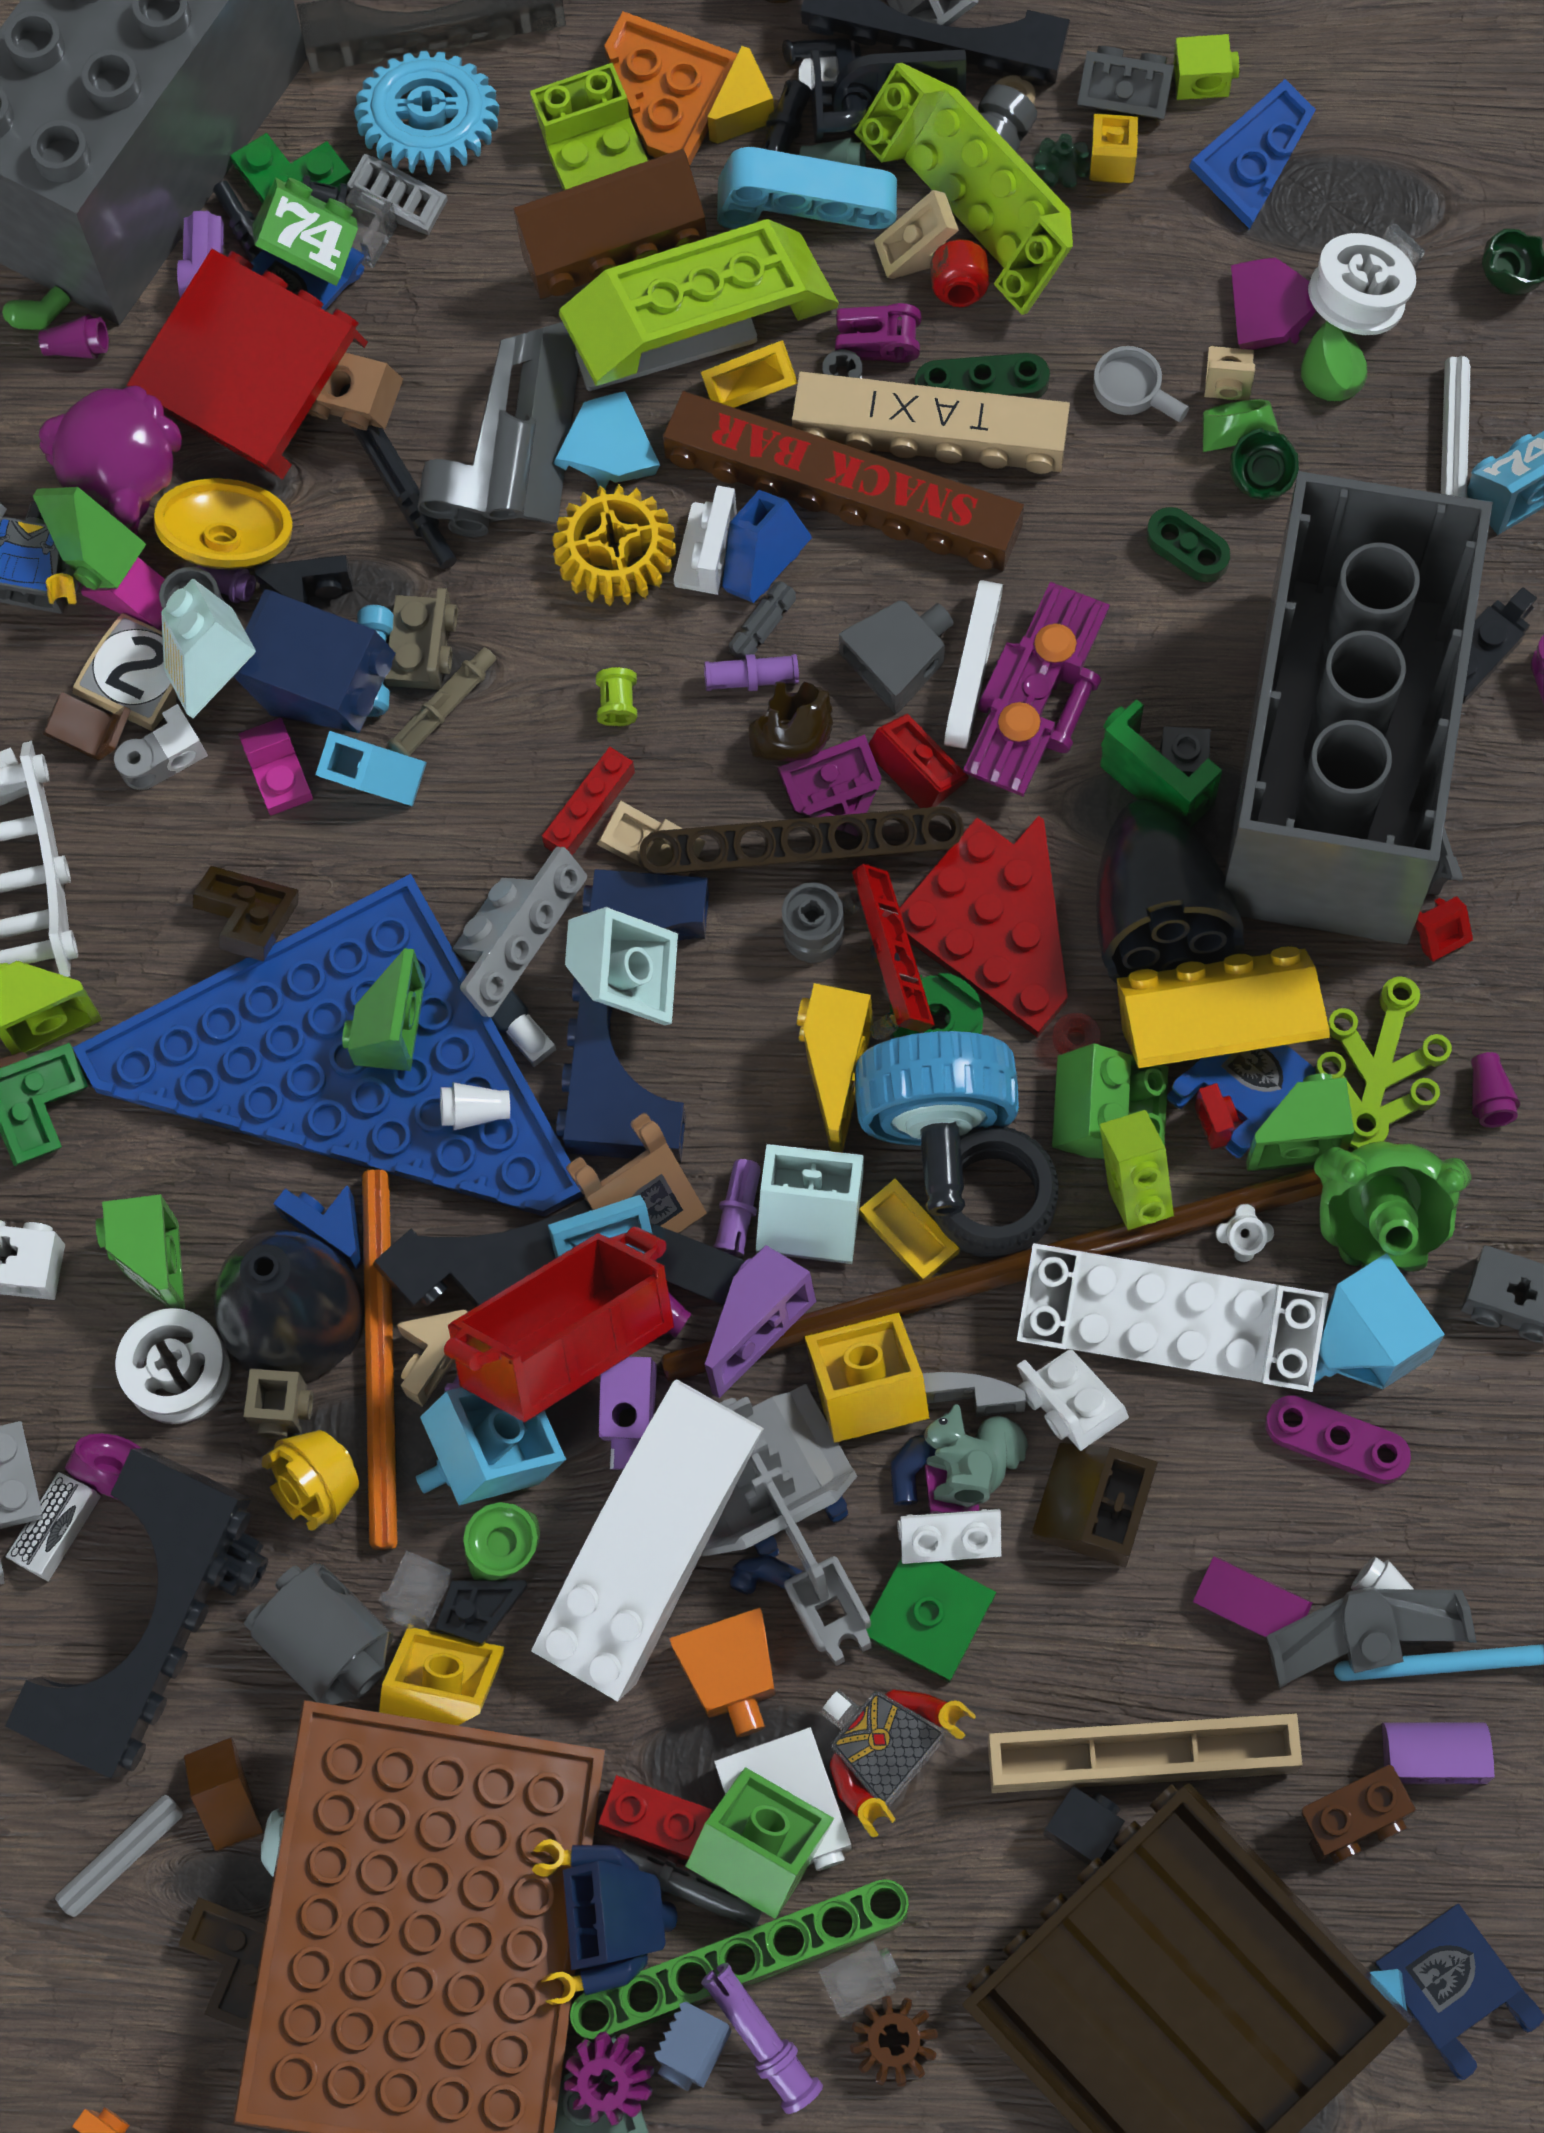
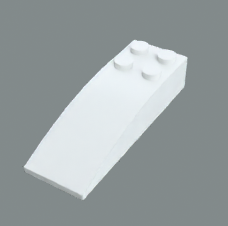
(647, 1541)

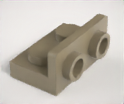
(421, 640)

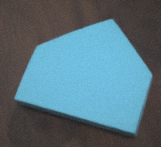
(608, 442)

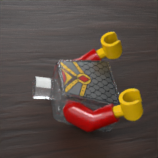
(885, 1746)

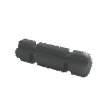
(762, 620)

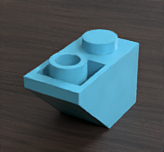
(371, 768)

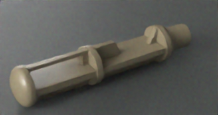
(442, 703)

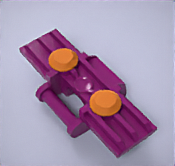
(1022, 683)

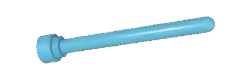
(1449, 1662)

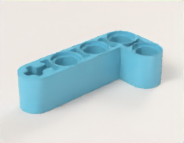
(805, 188)

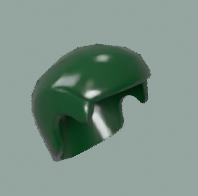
(1514, 262)
(1264, 464)

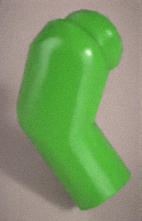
(36, 314)

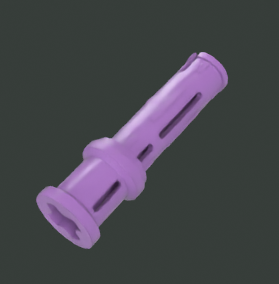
(774, 2057)

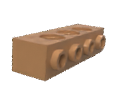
(369, 397)

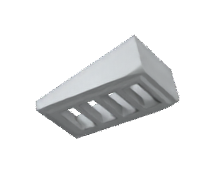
(384, 175)

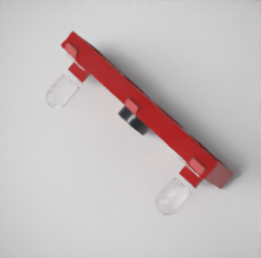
(890, 951)

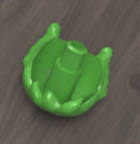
(1389, 1202)

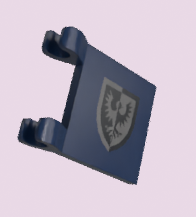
(1456, 1982)

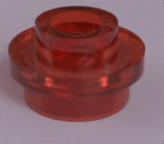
(1074, 1023)

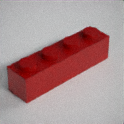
(589, 802)

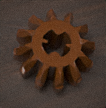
(883, 2056)

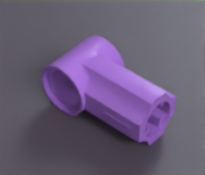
(200, 234)

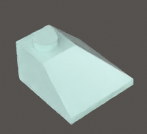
(624, 962)

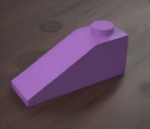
(758, 1310)

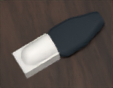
(514, 1020)

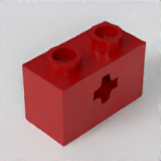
(653, 1818)

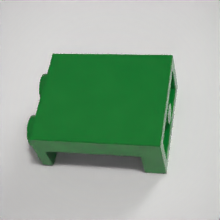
(1152, 775)

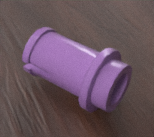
(235, 583)

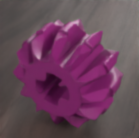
(593, 2091)

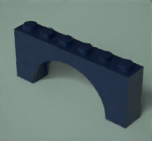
(600, 1090)

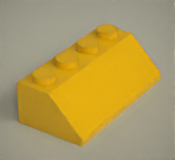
(1222, 1007)

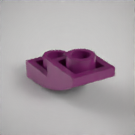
(1248, 1599)

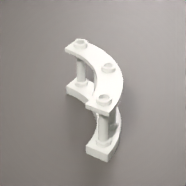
(53, 872)

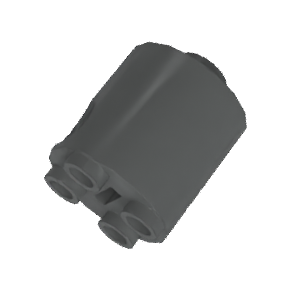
(322, 1635)

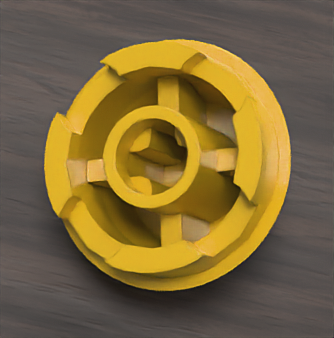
(312, 1477)

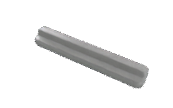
(119, 1856)

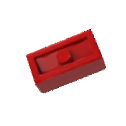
(916, 762)

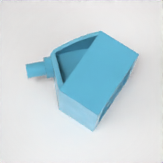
(1376, 1327)
(485, 1448)

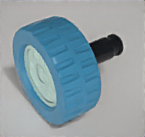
(931, 1093)

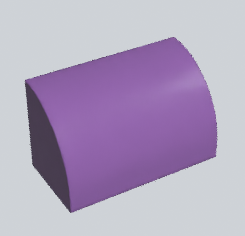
(1439, 1752)

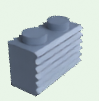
(691, 2047)

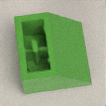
(1101, 1086)

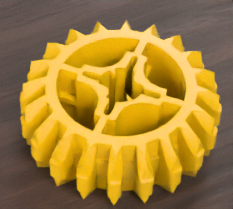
(646, 533)

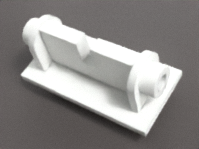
(950, 1536)

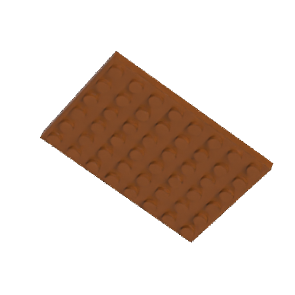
(415, 1930)

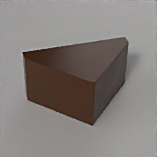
(222, 1794)

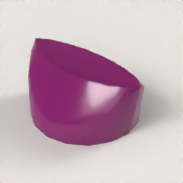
(99, 1460)

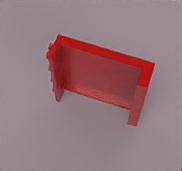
(244, 358)

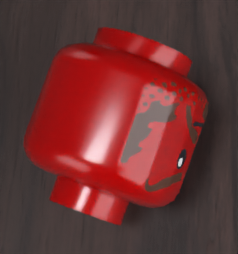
(959, 273)

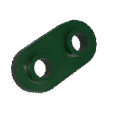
(1191, 544)

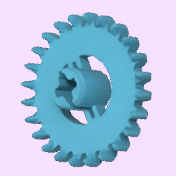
(427, 110)

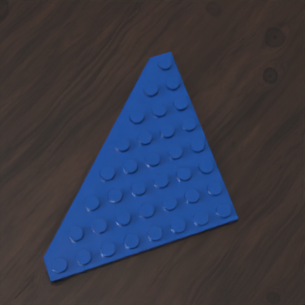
(268, 1060)

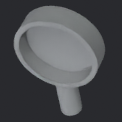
(1130, 382)

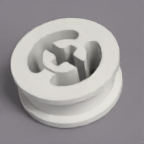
(1362, 284)
(141, 1382)

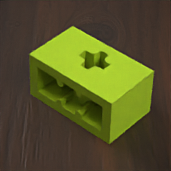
(1137, 1169)

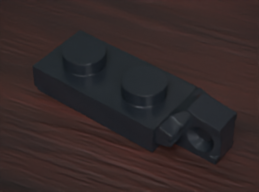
(1496, 636)

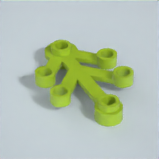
(1379, 1071)

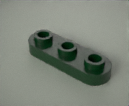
(1003, 373)

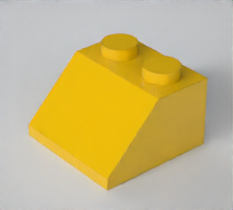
(867, 1377)

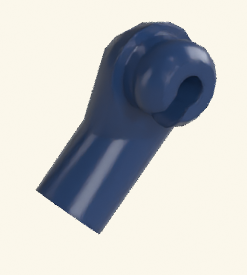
(906, 1466)
(761, 1569)

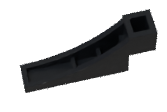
(476, 1264)

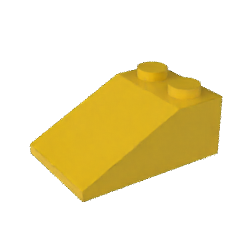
(835, 1035)

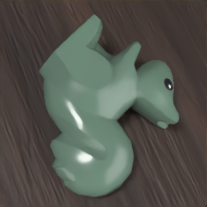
(973, 1464)

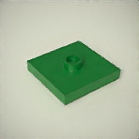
(929, 1616)

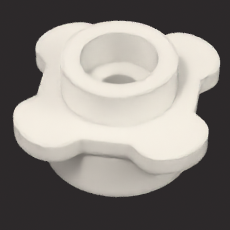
(1247, 1246)

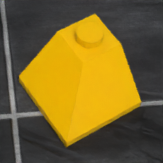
(439, 1677)

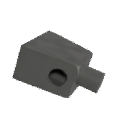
(896, 650)

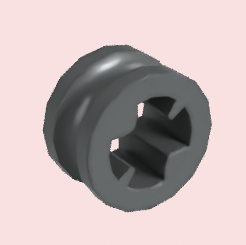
(842, 357)

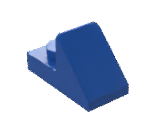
(335, 1228)

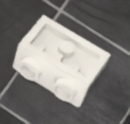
(705, 543)
(1073, 1398)

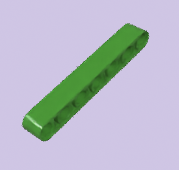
(758, 1940)

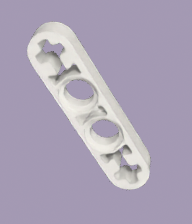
(973, 664)

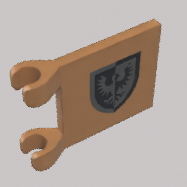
(651, 1174)

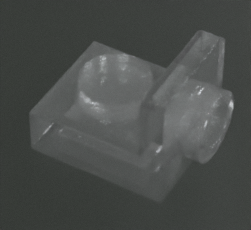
(415, 1591)
(860, 1979)

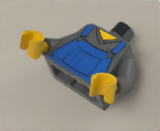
(32, 567)

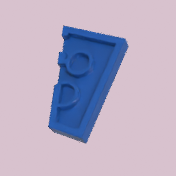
(1254, 150)

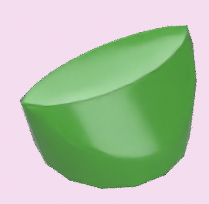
(1333, 365)
(1233, 420)
(500, 1541)

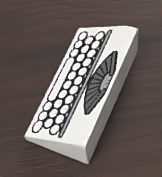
(47, 1540)

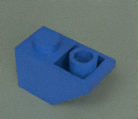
(761, 545)

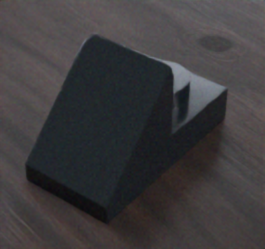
(306, 578)

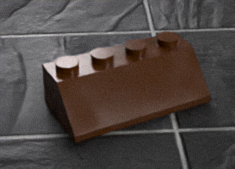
(609, 223)

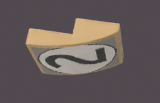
(128, 673)

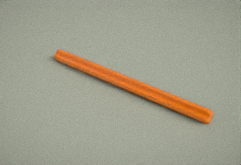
(379, 1364)

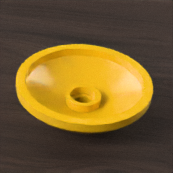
(223, 523)

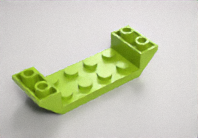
(587, 126)
(979, 173)
(692, 293)

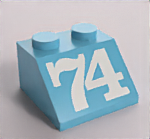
(1511, 482)

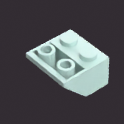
(810, 1203)

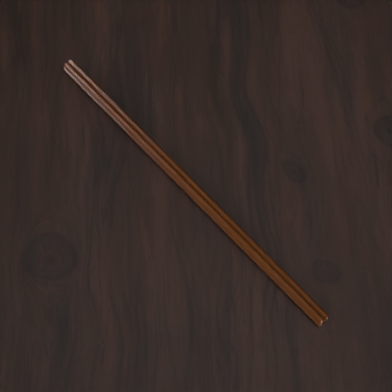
(1015, 1267)

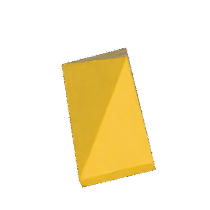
(750, 376)

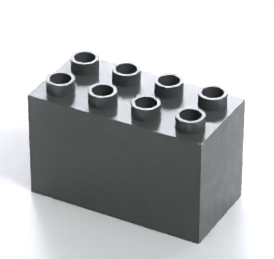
(124, 128)
(1357, 707)

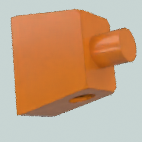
(729, 1668)

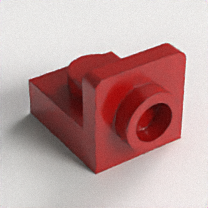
(1216, 1115)

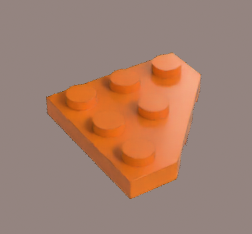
(667, 82)

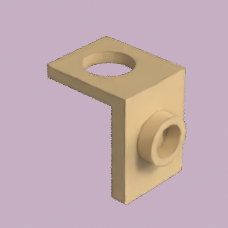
(1229, 378)

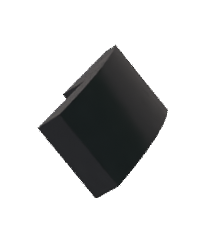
(697, 1265)

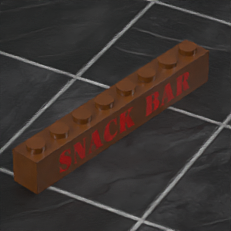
(843, 481)

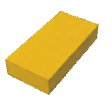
(908, 1230)

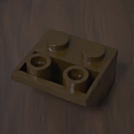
(1094, 1501)

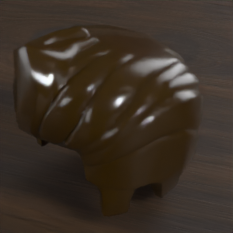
(794, 724)

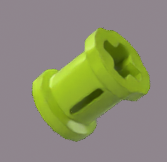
(616, 696)

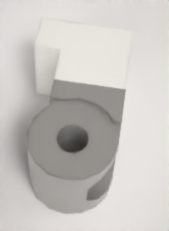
(159, 753)

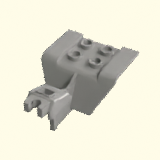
(787, 1479)

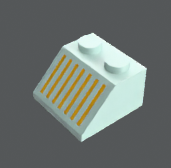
(201, 645)

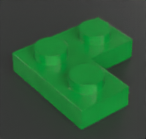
(263, 162)
(23, 1096)

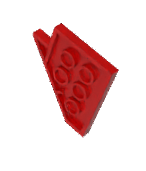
(995, 922)

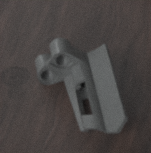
(516, 454)

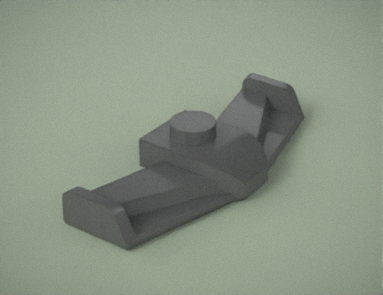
(1369, 1629)

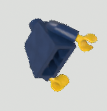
(611, 1916)

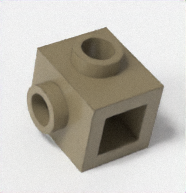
(277, 1403)

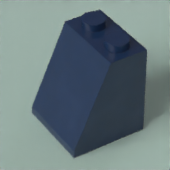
(313, 664)

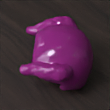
(114, 450)

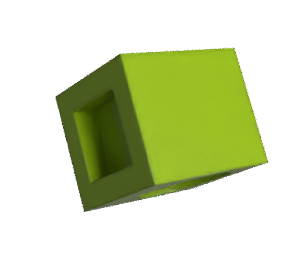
(1204, 67)

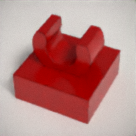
(1444, 928)

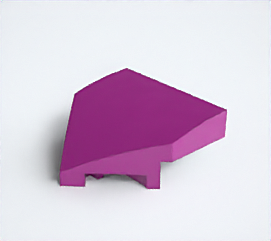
(1269, 303)
(833, 782)

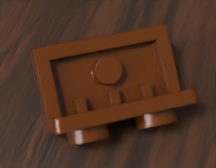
(1357, 1812)

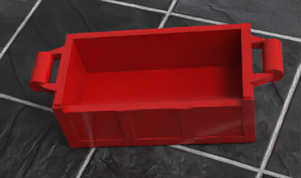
(563, 1323)

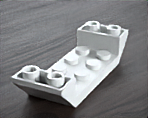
(1172, 1317)

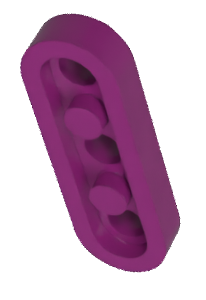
(1314, 1440)

